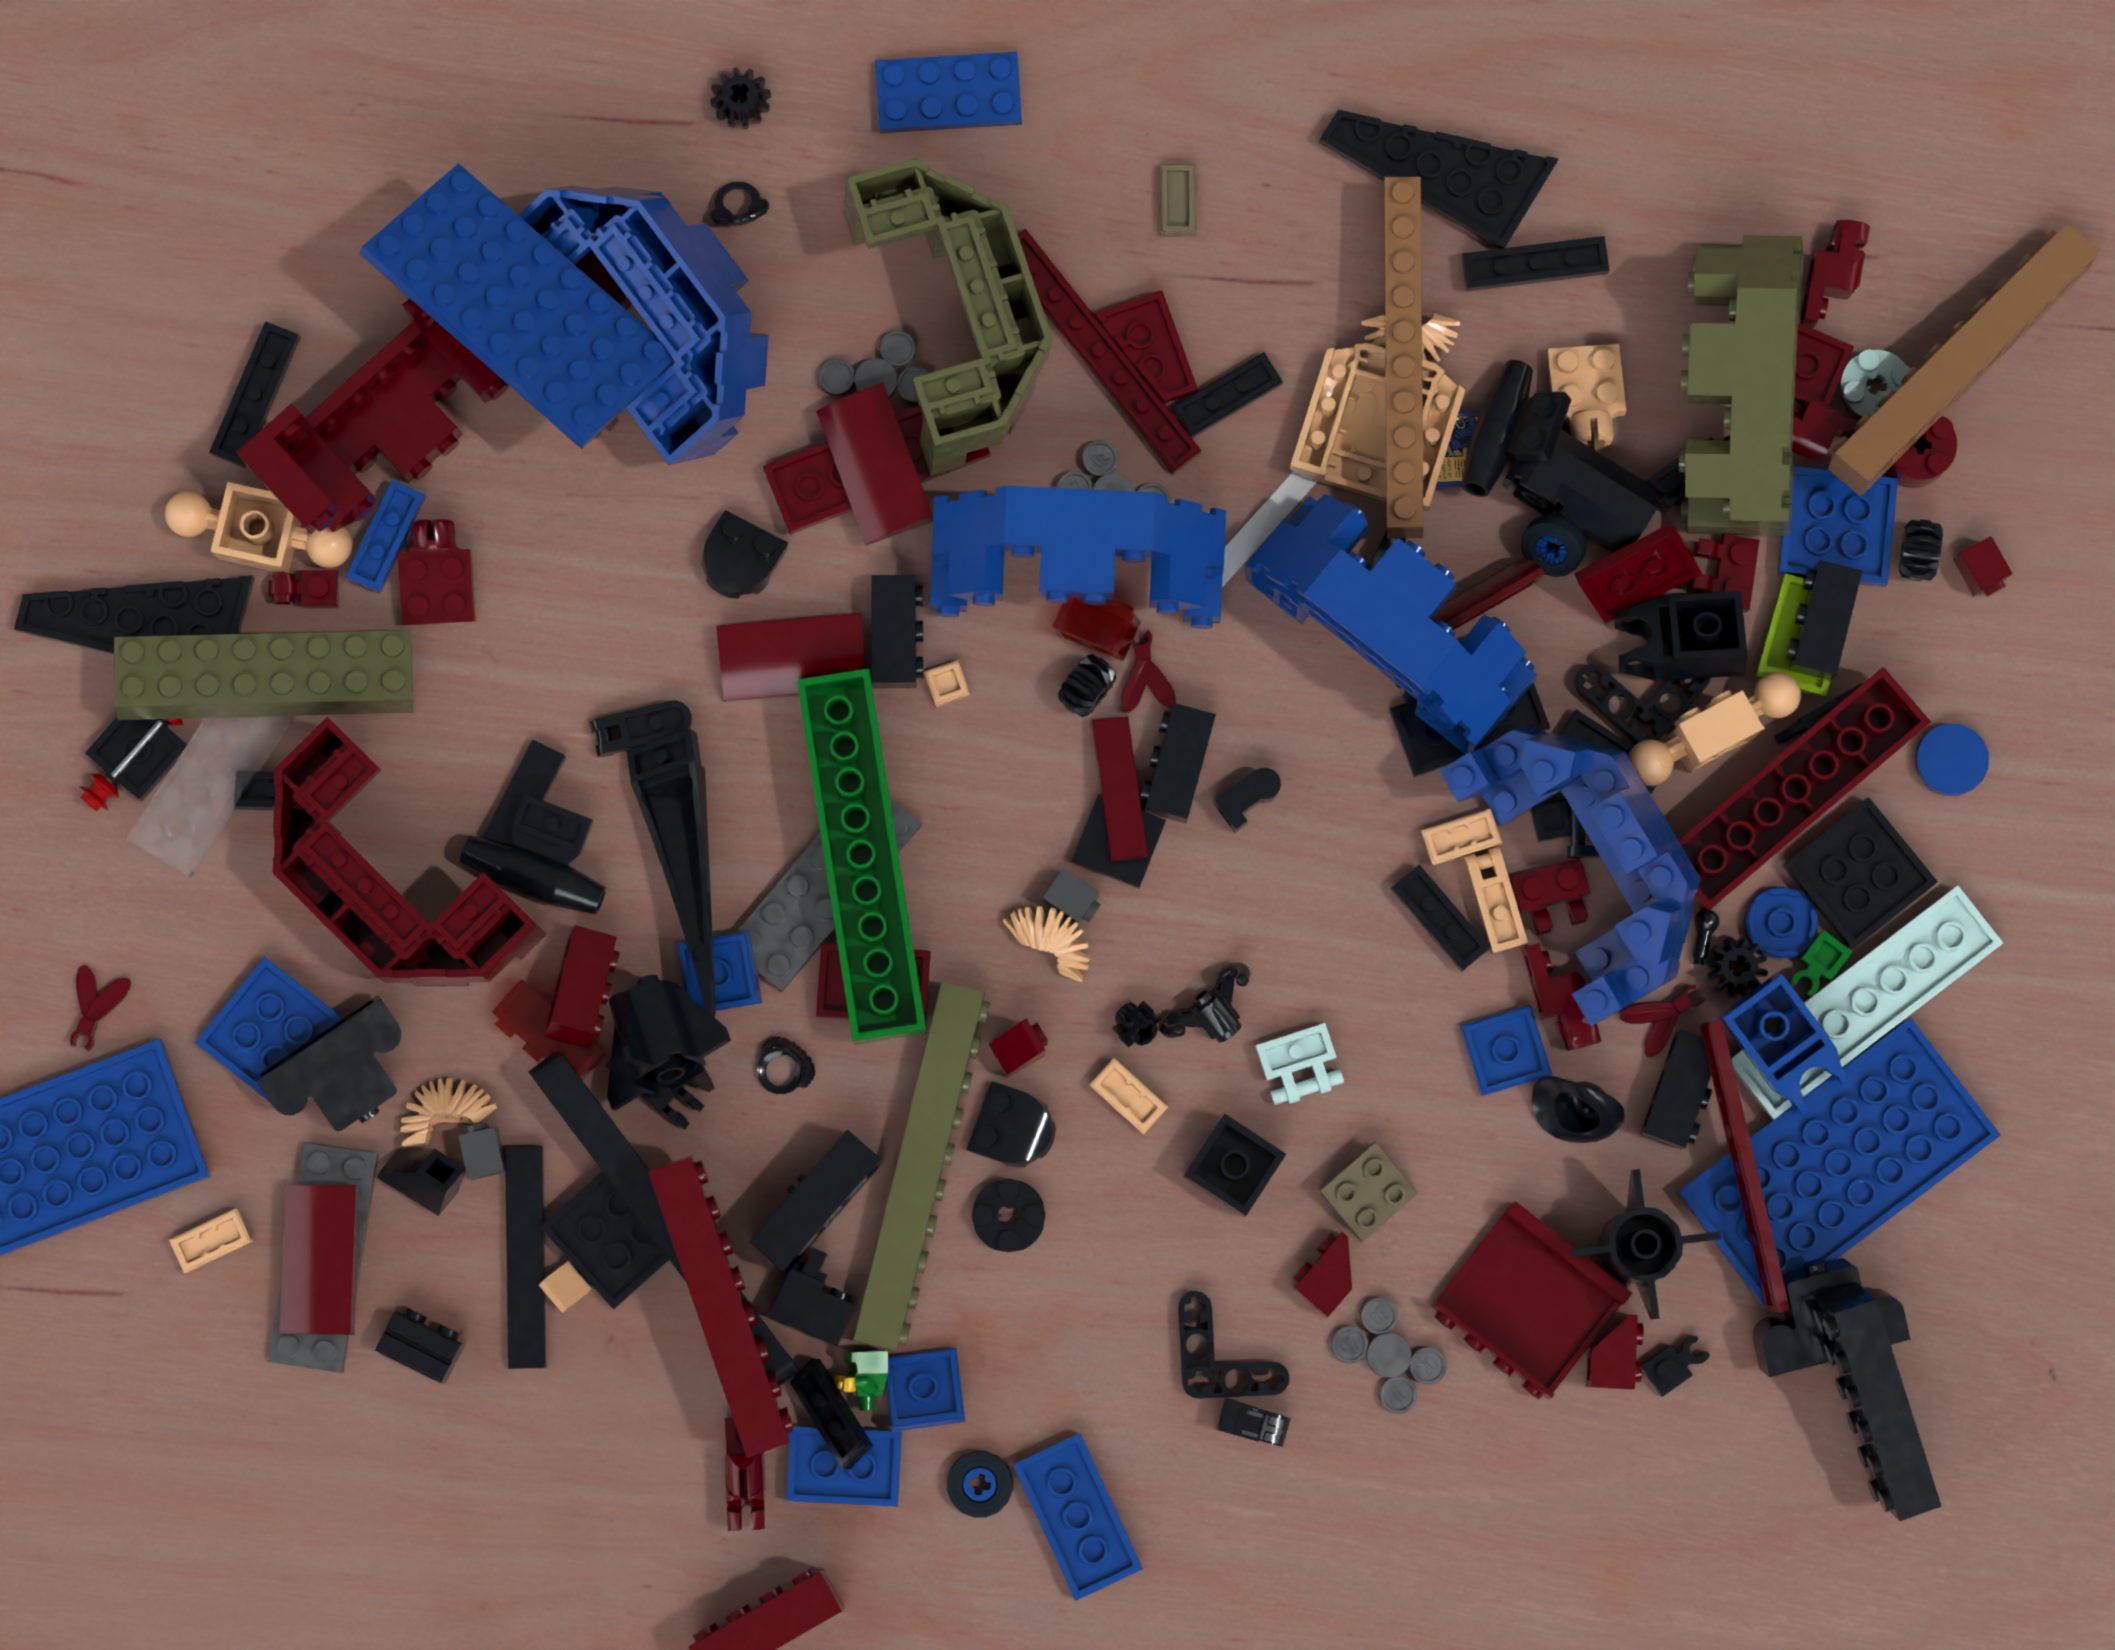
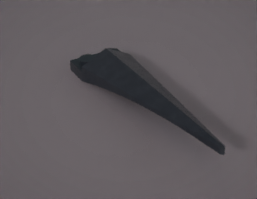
(674, 805)

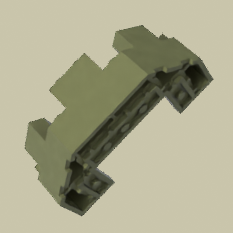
(1751, 364)
(984, 398)

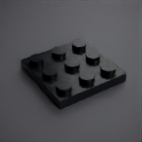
(1860, 873)
(605, 1241)

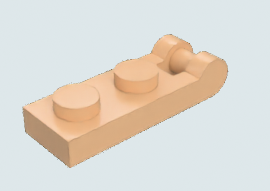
(1496, 901)

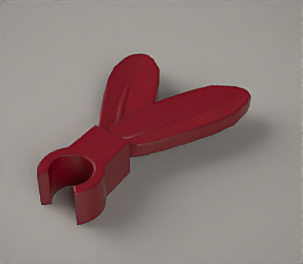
(1145, 673)
(93, 1006)
(1664, 1015)

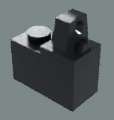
(808, 1307)

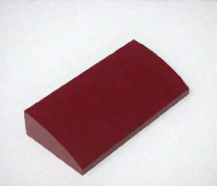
(874, 464)
(1489, 593)
(772, 655)
(319, 1259)

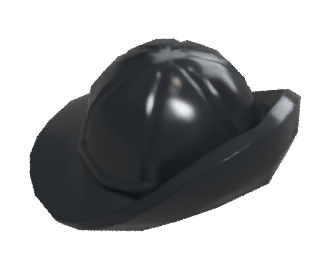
(1575, 1110)

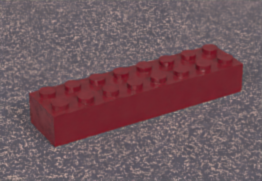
(1800, 785)
(720, 1307)

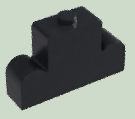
(338, 1068)
(1797, 1339)

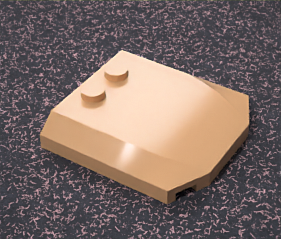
(1347, 423)

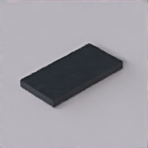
(1430, 751)

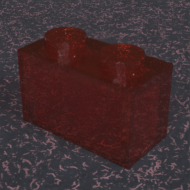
(1098, 627)

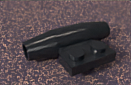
(1512, 426)
(539, 859)

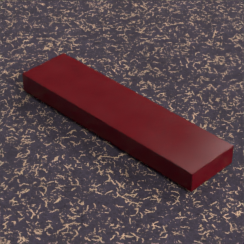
(1119, 789)

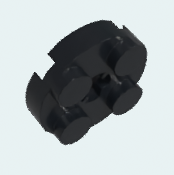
(1008, 1236)

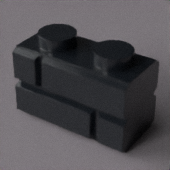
(420, 1345)

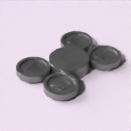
(896, 351)
(1100, 461)
(1388, 1355)

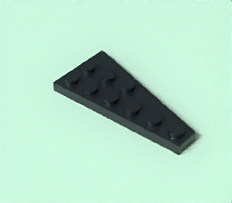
(1461, 177)
(154, 609)

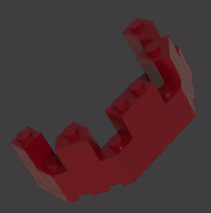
(378, 409)
(357, 904)

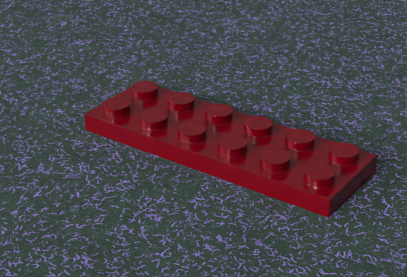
(811, 487)

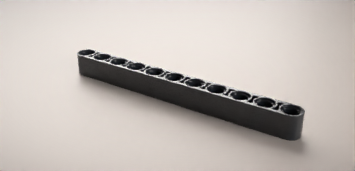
(628, 1174)

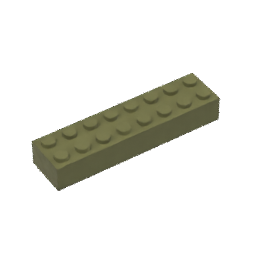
(263, 674)

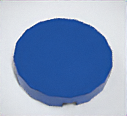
(1952, 759)
(1781, 923)

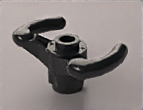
(1211, 1008)

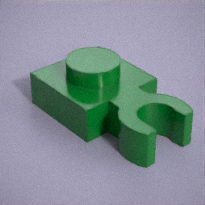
(1823, 960)

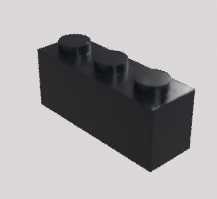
(1823, 619)
(896, 631)
(1177, 762)
(1679, 1093)

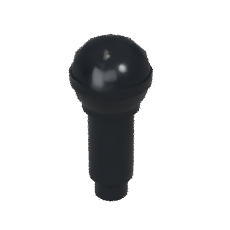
(1705, 924)

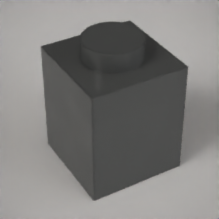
(1072, 897)
(482, 1151)

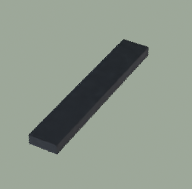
(525, 1257)

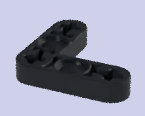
(1650, 712)
(1206, 1361)

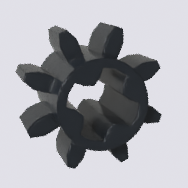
(1136, 1024)

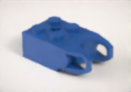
(1794, 1047)

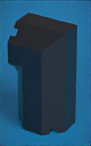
(1589, 490)

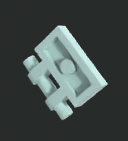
(1297, 1052)

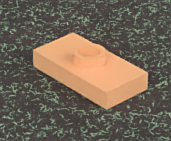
(1461, 837)
(1128, 1096)
(211, 1241)

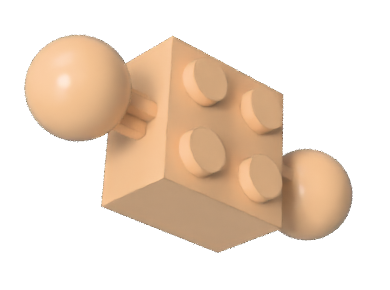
(254, 529)
(1716, 731)

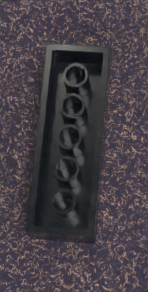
(1876, 1401)

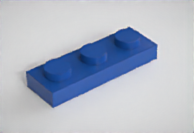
(385, 536)

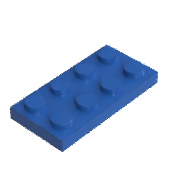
(948, 92)
(1077, 1516)

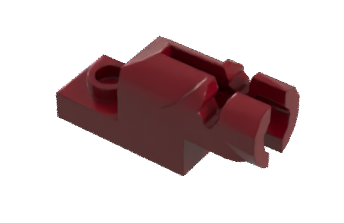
(1836, 270)
(1816, 429)
(1555, 999)
(743, 1481)

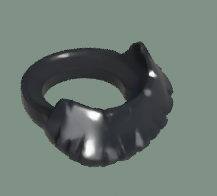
(756, 209)
(804, 1068)

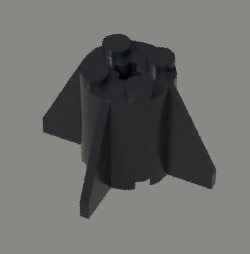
(659, 1041)
(1661, 1240)

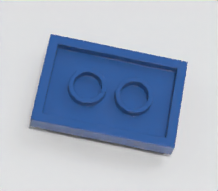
(819, 1478)

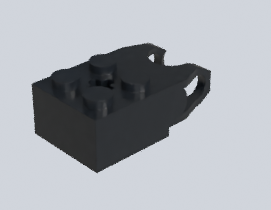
(1686, 637)

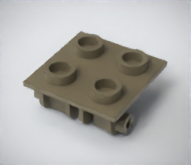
(1368, 1191)

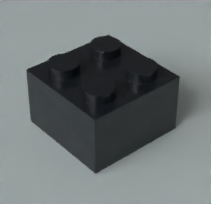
(1234, 1165)

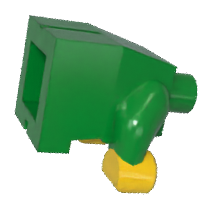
(866, 1375)

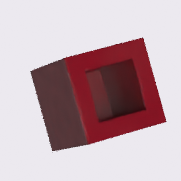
(1983, 567)

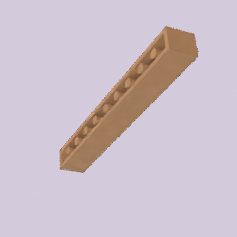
(1403, 357)
(1962, 359)

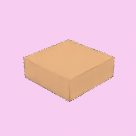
(947, 683)
(565, 1287)

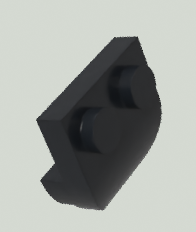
(740, 556)
(1012, 1127)

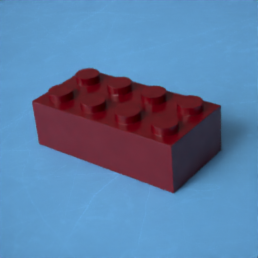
(777, 1619)

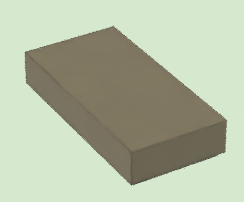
(1177, 200)

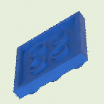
(1839, 525)
(264, 1023)

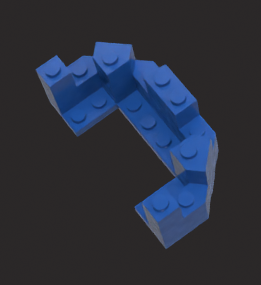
(685, 294)
(1078, 546)
(1388, 619)
(1628, 835)

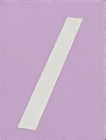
(1264, 522)

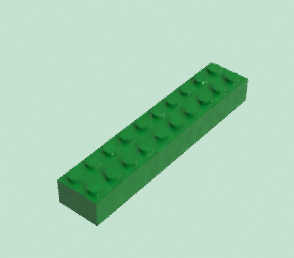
(861, 857)

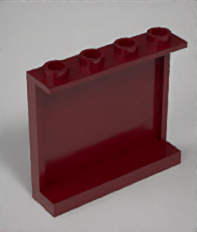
(1529, 1301)

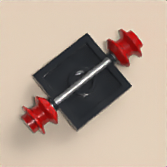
(133, 755)

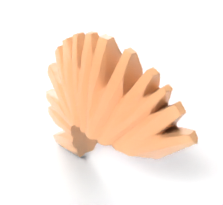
(1432, 333)
(1051, 936)
(444, 1107)

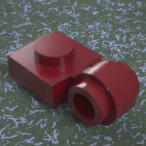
(316, 588)

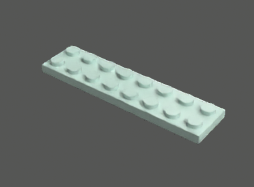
(1886, 987)

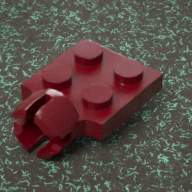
(435, 577)

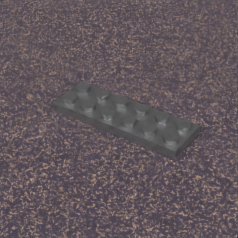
(799, 912)
(327, 1167)

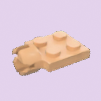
(1595, 385)

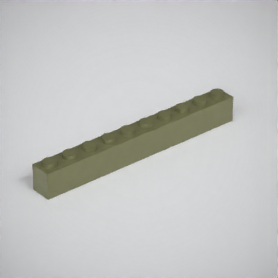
(920, 1166)

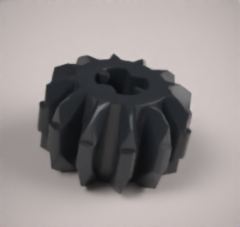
(745, 84)
(1920, 550)
(1087, 685)
(1728, 956)

